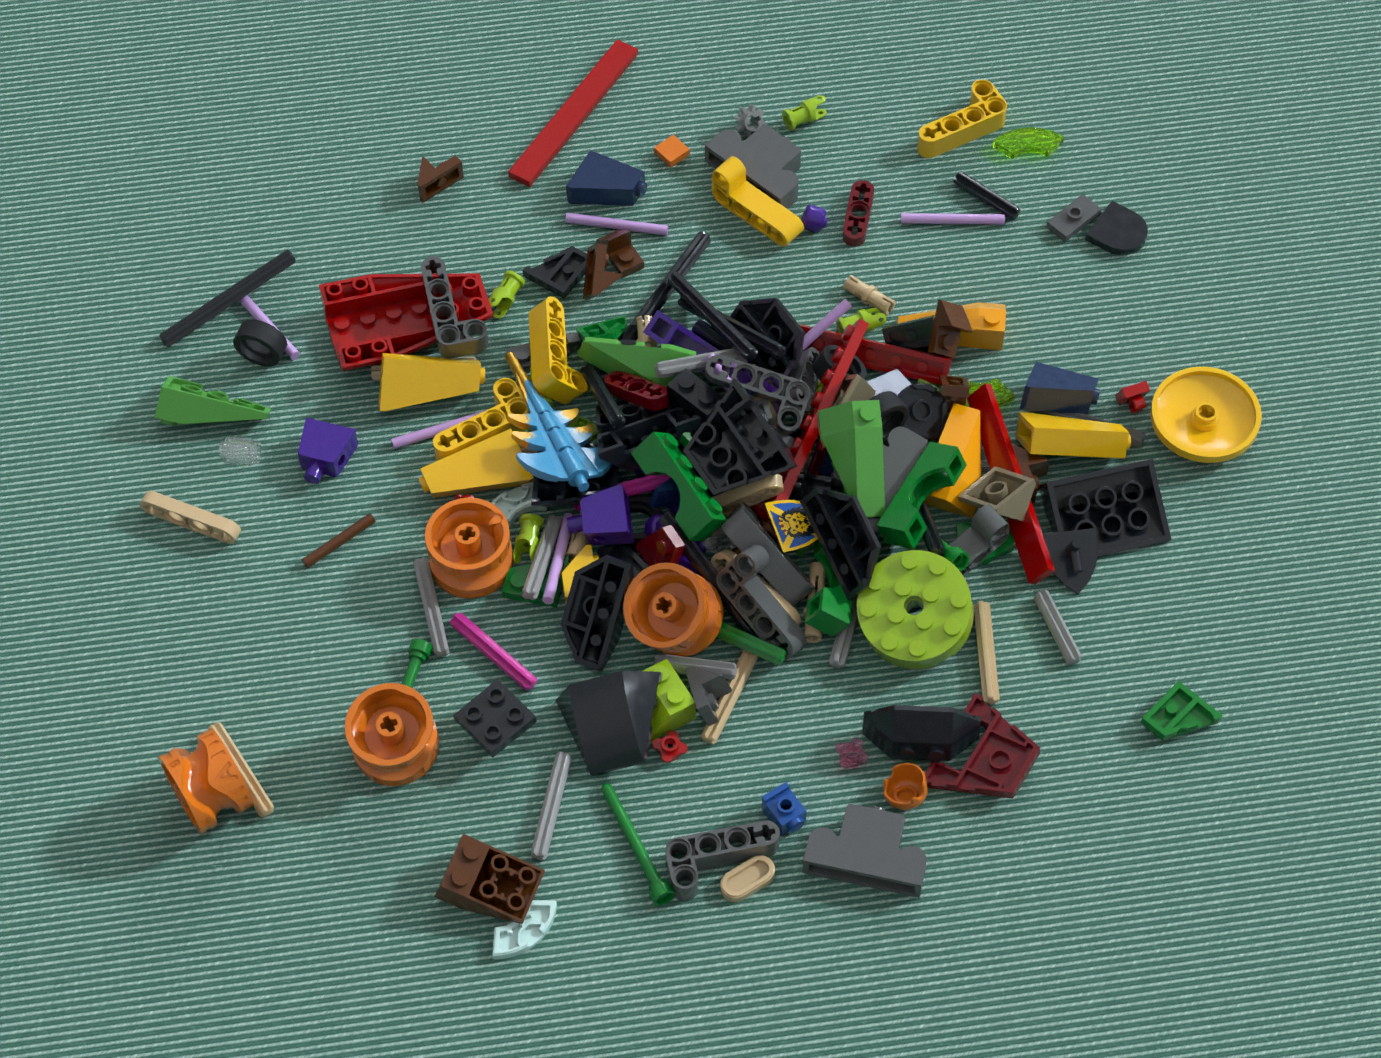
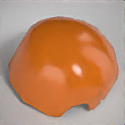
(905, 786)

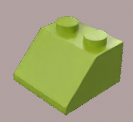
(674, 703)

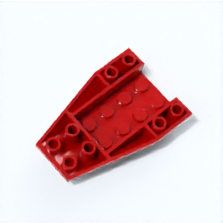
(392, 314)

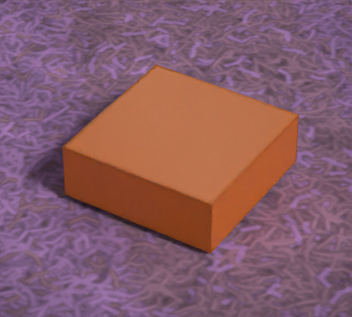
(671, 151)

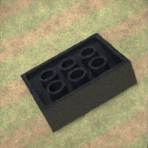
(1116, 501)

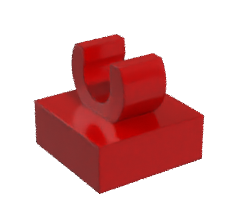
(1133, 396)

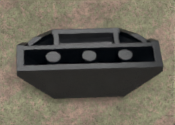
(777, 323)
(844, 537)
(595, 610)
(921, 731)

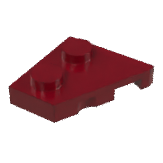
(661, 546)

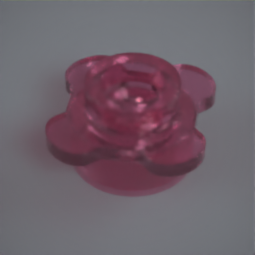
(848, 760)

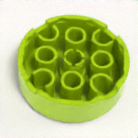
(909, 581)

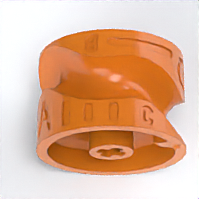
(469, 547)
(673, 609)
(392, 734)
(206, 780)

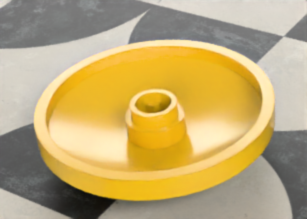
(1205, 414)

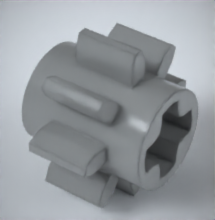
(742, 119)

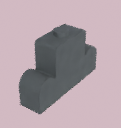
(767, 158)
(900, 455)
(867, 852)

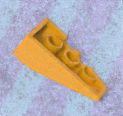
(986, 323)
(964, 432)

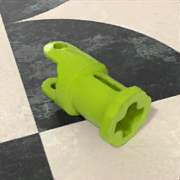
(804, 113)
(505, 293)
(865, 315)
(528, 536)

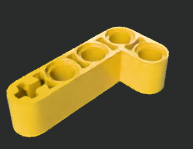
(981, 118)
(753, 205)
(549, 354)
(480, 426)

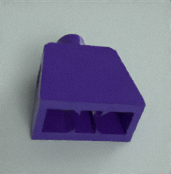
(325, 449)
(604, 517)

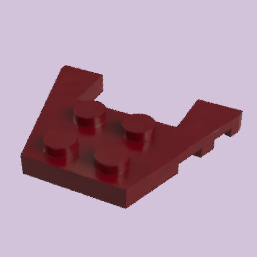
(997, 762)

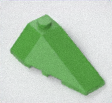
(634, 359)
(187, 403)
(855, 446)

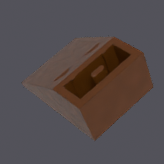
(489, 881)

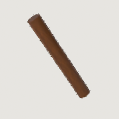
(338, 540)

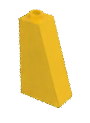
(423, 379)
(1071, 436)
(477, 468)

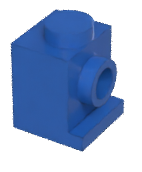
(774, 804)

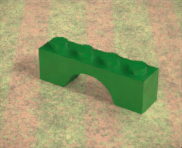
(936, 469)
(697, 512)
(829, 607)

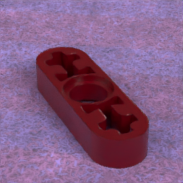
(856, 204)
(637, 390)

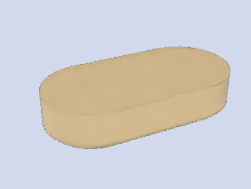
(747, 878)

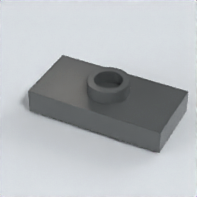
(1074, 218)

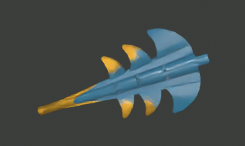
(562, 445)

